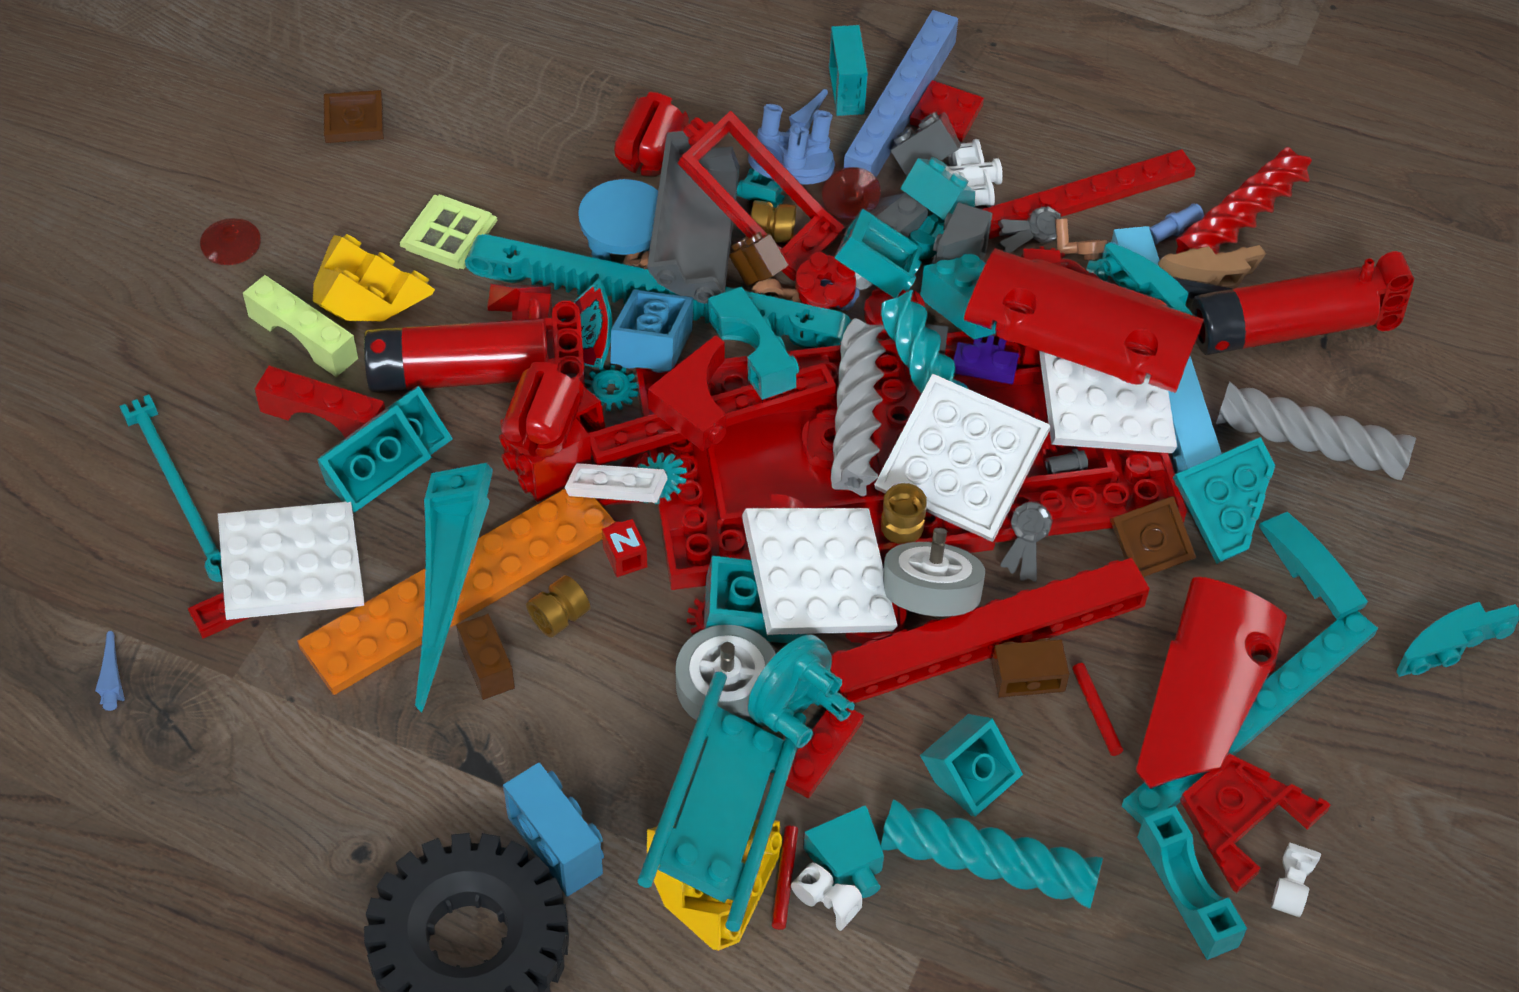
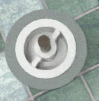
(933, 577)
(725, 649)

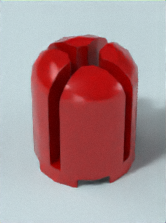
(645, 133)
(542, 410)

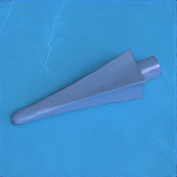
(805, 115)
(109, 680)

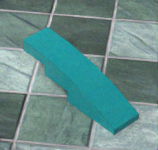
(1314, 564)

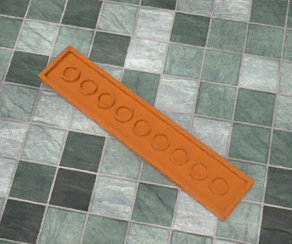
(500, 564)

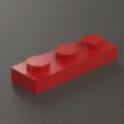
(821, 752)

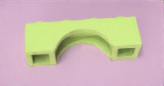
(324, 339)

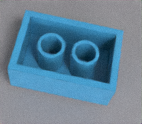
(651, 331)
(554, 828)

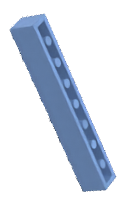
(903, 93)

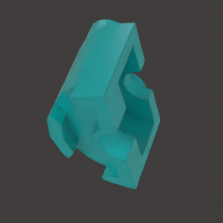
(760, 188)

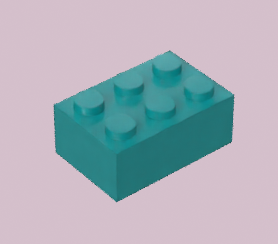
(949, 287)
(734, 598)

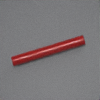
(1097, 709)
(785, 877)

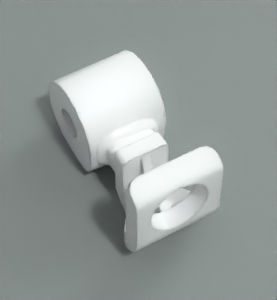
(816, 885)
(1290, 891)

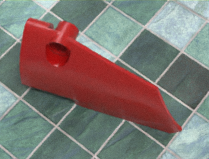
(1209, 680)

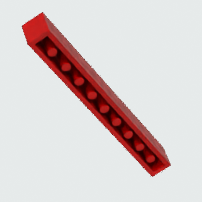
(971, 637)

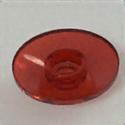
(851, 183)
(230, 241)

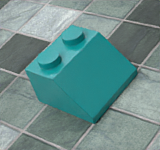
(937, 188)
(972, 763)

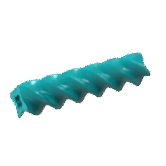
(915, 342)
(991, 853)

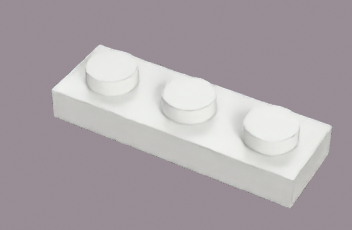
(616, 482)

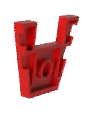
(1232, 802)

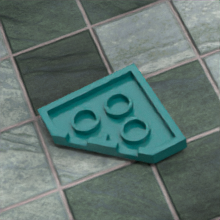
(1228, 496)

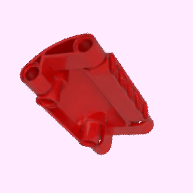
(1083, 320)

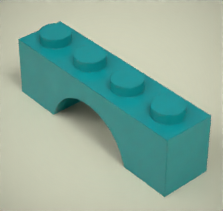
(769, 366)
(1208, 916)

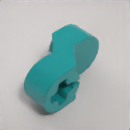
(927, 234)

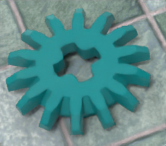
(621, 382)
(672, 471)

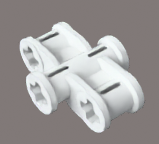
(970, 164)

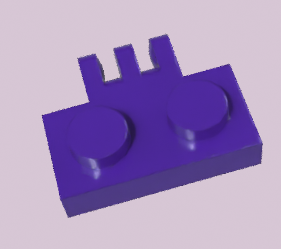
(986, 360)

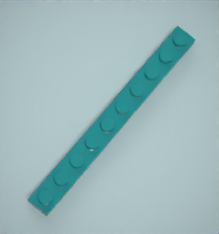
(1274, 699)

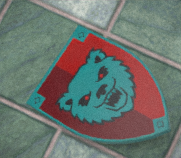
(595, 324)

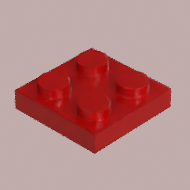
(957, 104)

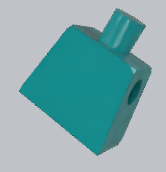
(848, 850)

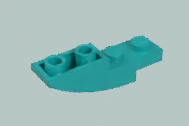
(1143, 276)
(1448, 637)

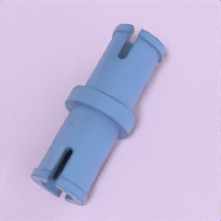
(1176, 223)

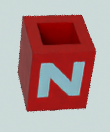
(624, 547)

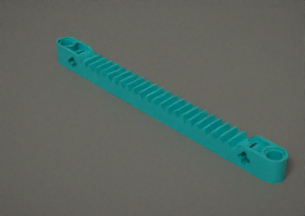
(493, 255)

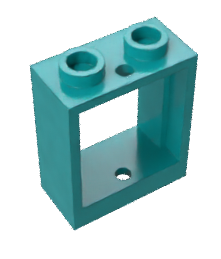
(848, 70)
(879, 254)

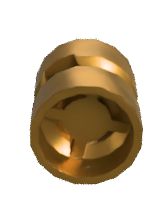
(776, 221)
(903, 513)
(562, 603)

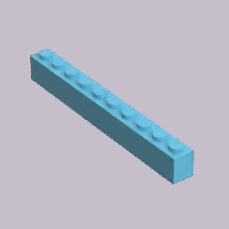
(1190, 415)

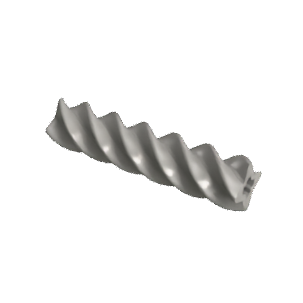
(855, 404)
(1314, 430)

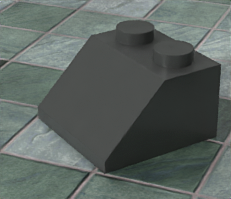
(900, 213)

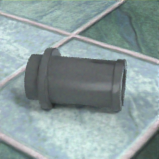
(1068, 462)

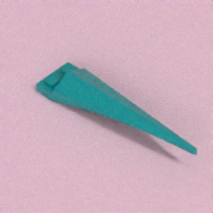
(453, 520)

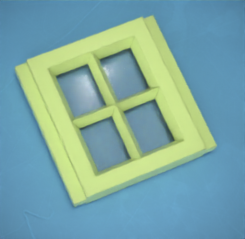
(447, 231)

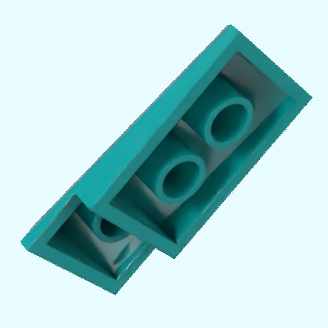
(384, 450)

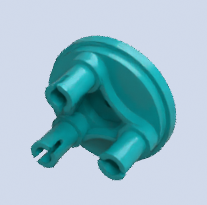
(791, 683)

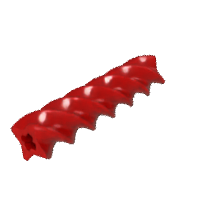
(1243, 205)

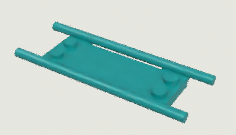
(720, 806)

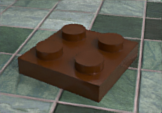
(353, 116)
(1154, 536)

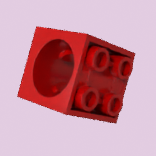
(548, 474)

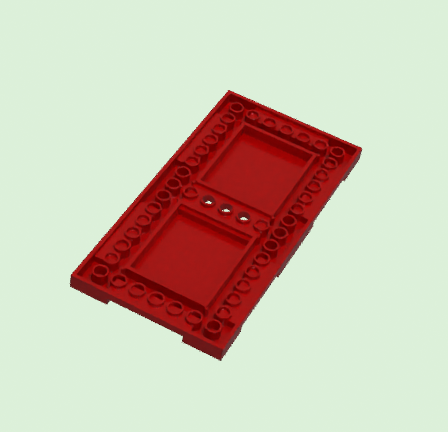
(768, 459)

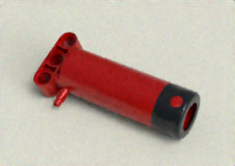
(1305, 306)
(473, 351)

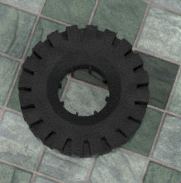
(457, 878)

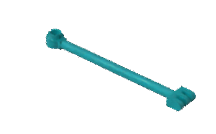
(142, 416)

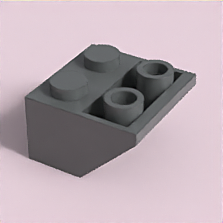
(932, 139)
(964, 233)

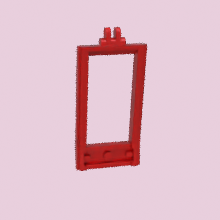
(812, 238)

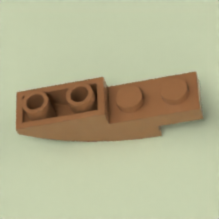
(1211, 268)

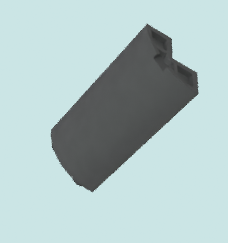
(689, 229)

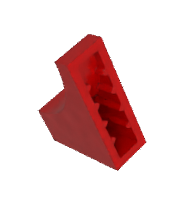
(685, 400)

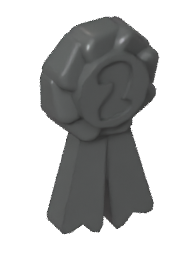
(1039, 226)
(1030, 523)

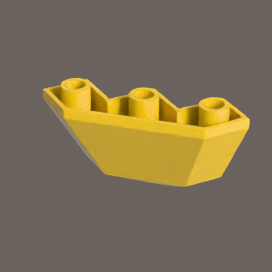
(365, 284)
(706, 914)

